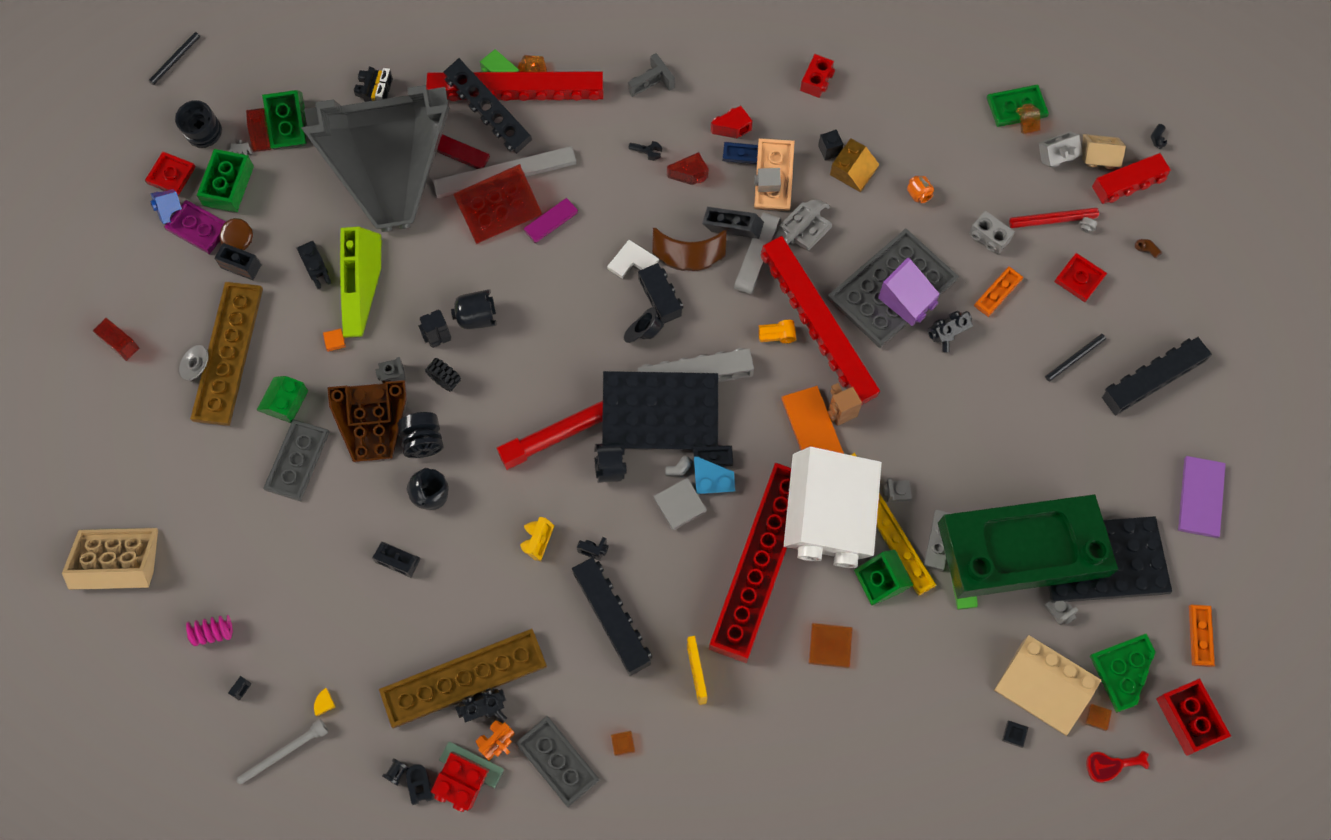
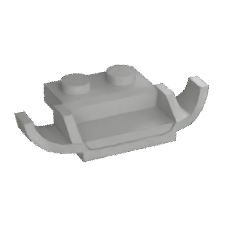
(805, 225)

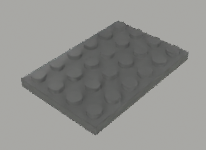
(860, 292)

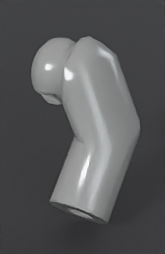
(680, 469)

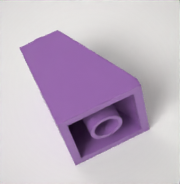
(909, 293)

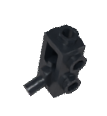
(946, 329)
(486, 704)

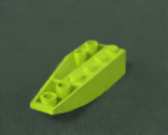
(358, 276)

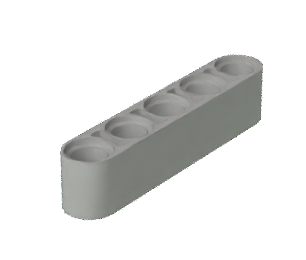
(753, 262)

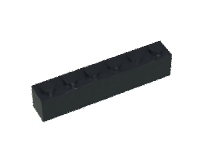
(1156, 376)
(611, 616)

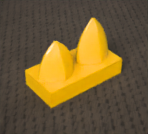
(541, 532)

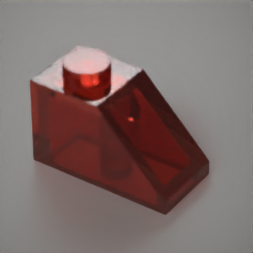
(258, 129)
(689, 170)

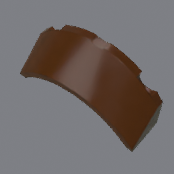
(689, 255)

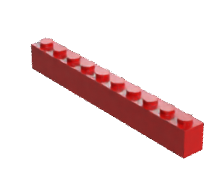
(530, 85)
(818, 319)

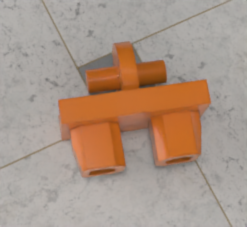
(497, 742)

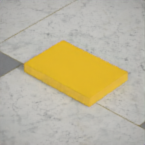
(696, 670)

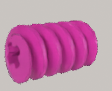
(209, 632)

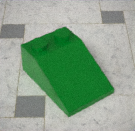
(285, 118)

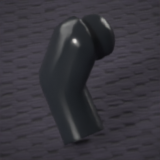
(1156, 137)

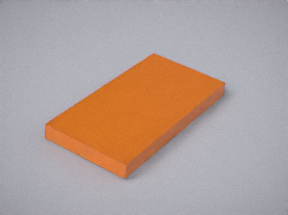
(811, 420)

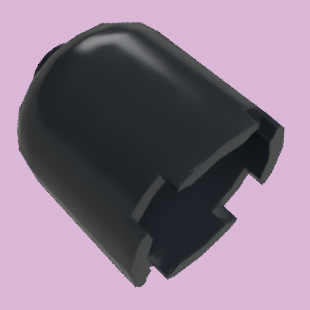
(474, 310)

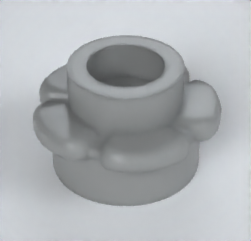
(1088, 225)

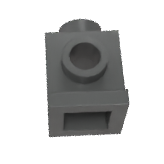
(396, 371)

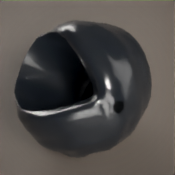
(428, 489)

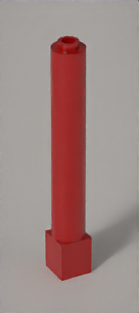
(517, 450)

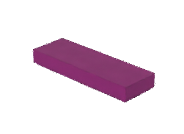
(550, 220)

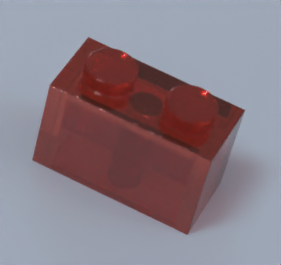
(116, 339)

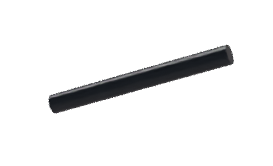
(174, 58)
(1074, 358)

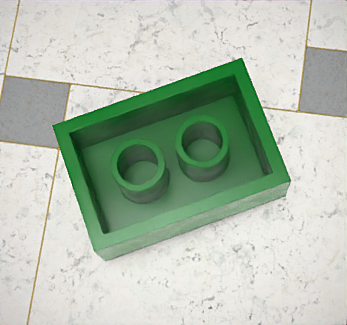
(225, 180)

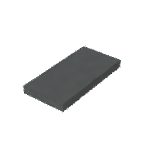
(296, 460)
(557, 761)

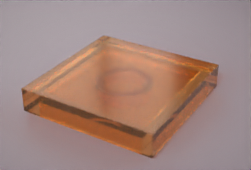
(830, 645)

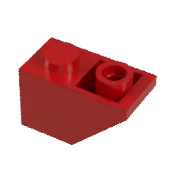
(732, 124)

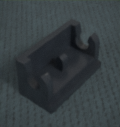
(396, 559)

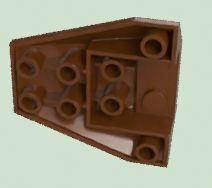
(369, 417)

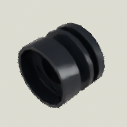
(198, 124)
(420, 435)

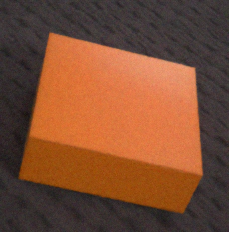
(334, 340)

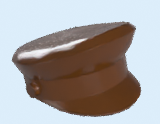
(236, 233)

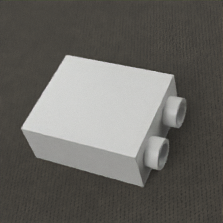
(832, 506)

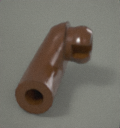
(1148, 246)

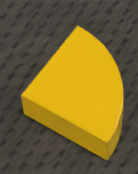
(323, 702)

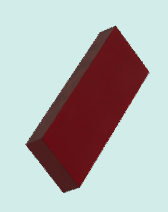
(462, 152)

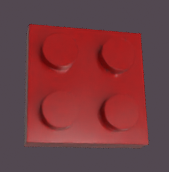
(170, 173)
(1080, 277)

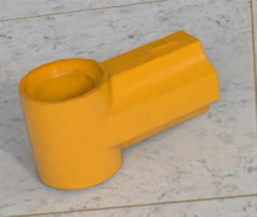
(782, 332)

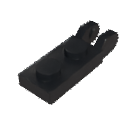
(313, 263)

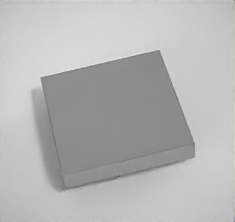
(680, 504)

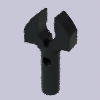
(648, 149)

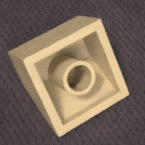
(1102, 151)

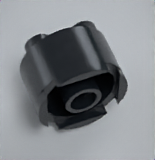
(609, 462)

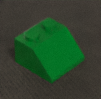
(283, 398)
(883, 577)

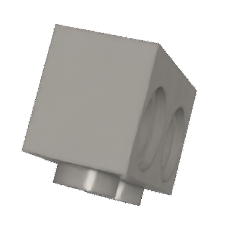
(994, 229)

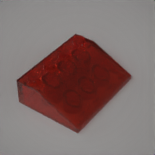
(497, 204)

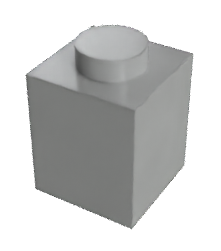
(768, 179)

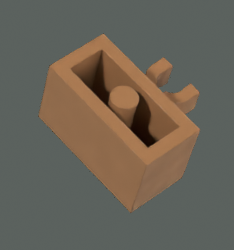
(844, 404)

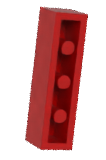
(1131, 178)

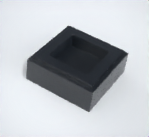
(239, 688)
(1015, 734)

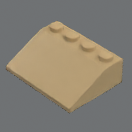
(111, 559)
(1047, 685)

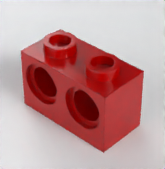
(818, 76)

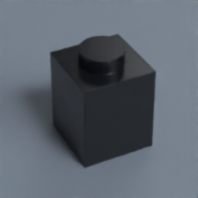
(830, 144)

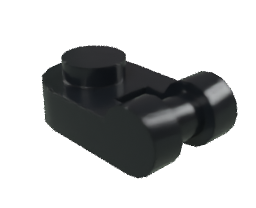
(416, 777)

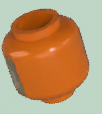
(920, 189)

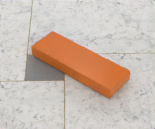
(998, 291)
(1201, 635)

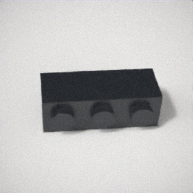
(735, 222)
(660, 293)

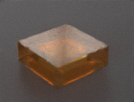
(1098, 717)
(623, 743)

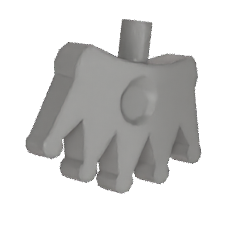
(240, 148)

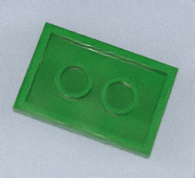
(1005, 104)

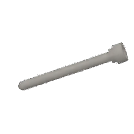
(318, 729)

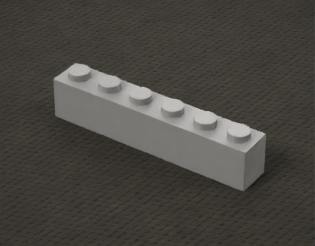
(728, 365)

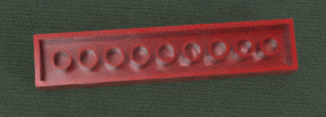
(755, 572)

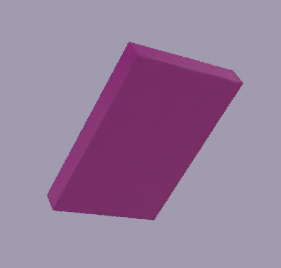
(196, 226)

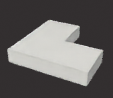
(630, 256)

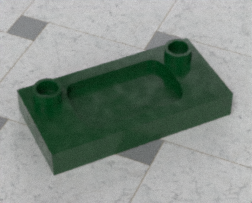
(1026, 546)

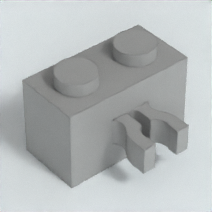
(1060, 149)

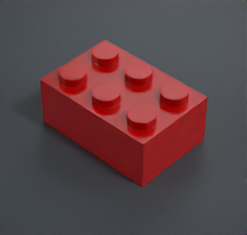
(1193, 717)

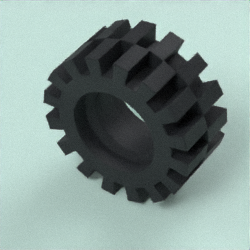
(443, 374)

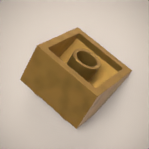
(854, 165)

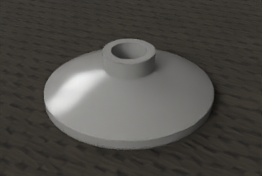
(193, 362)

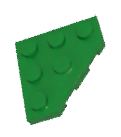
(1124, 670)

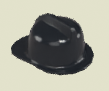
(644, 327)

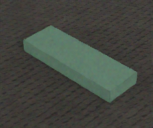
(495, 772)

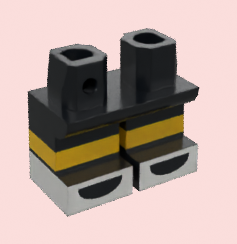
(376, 84)

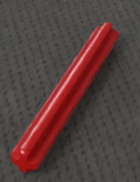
(1055, 217)

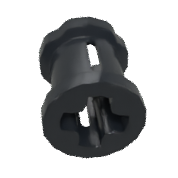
(395, 771)

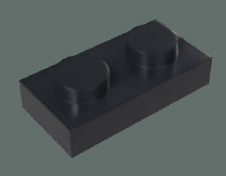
(717, 454)

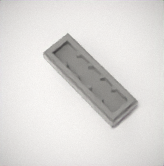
(935, 553)

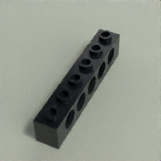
(459, 71)

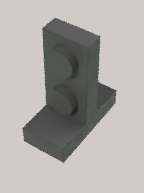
(652, 76)

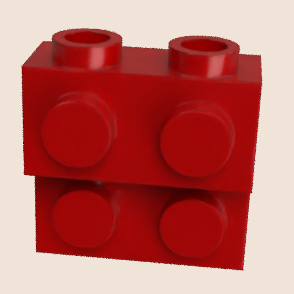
(459, 782)

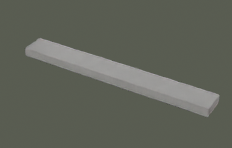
(530, 166)

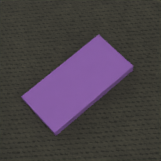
(1201, 497)

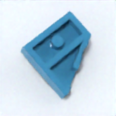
(712, 477)

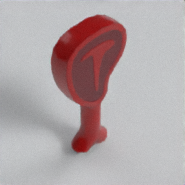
(1104, 768)

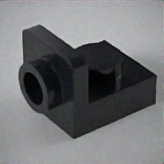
(590, 549)

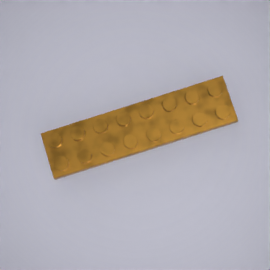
(227, 354)
(462, 677)

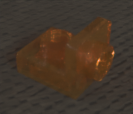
(532, 64)
(1029, 118)

